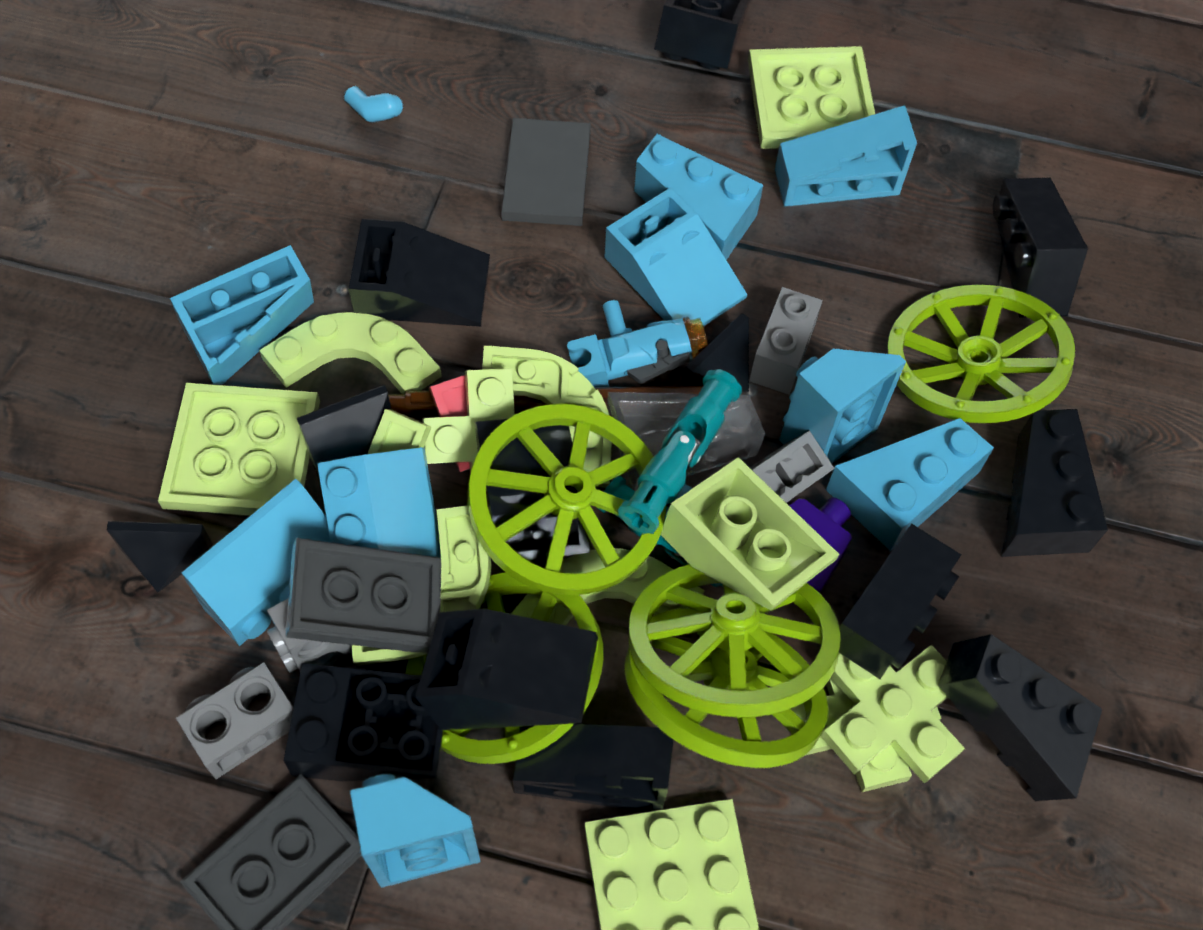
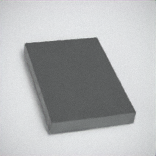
(546, 172)
(363, 596)
(275, 862)

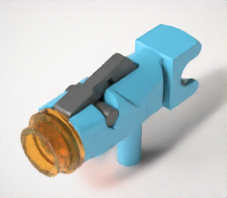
(639, 352)

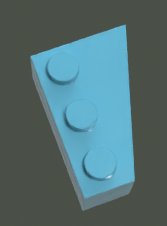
(847, 160)
(718, 194)
(243, 311)
(909, 478)

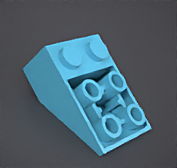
(673, 260)

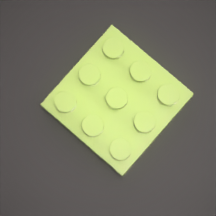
(807, 91)
(235, 448)
(671, 870)

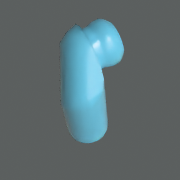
(374, 107)

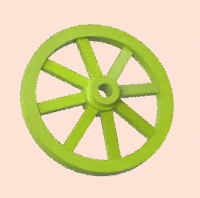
(981, 357)
(558, 499)
(734, 626)
(715, 673)
(519, 743)

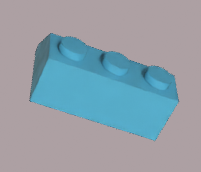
(841, 398)
(381, 502)
(253, 563)
(410, 831)

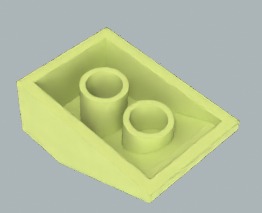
(746, 536)

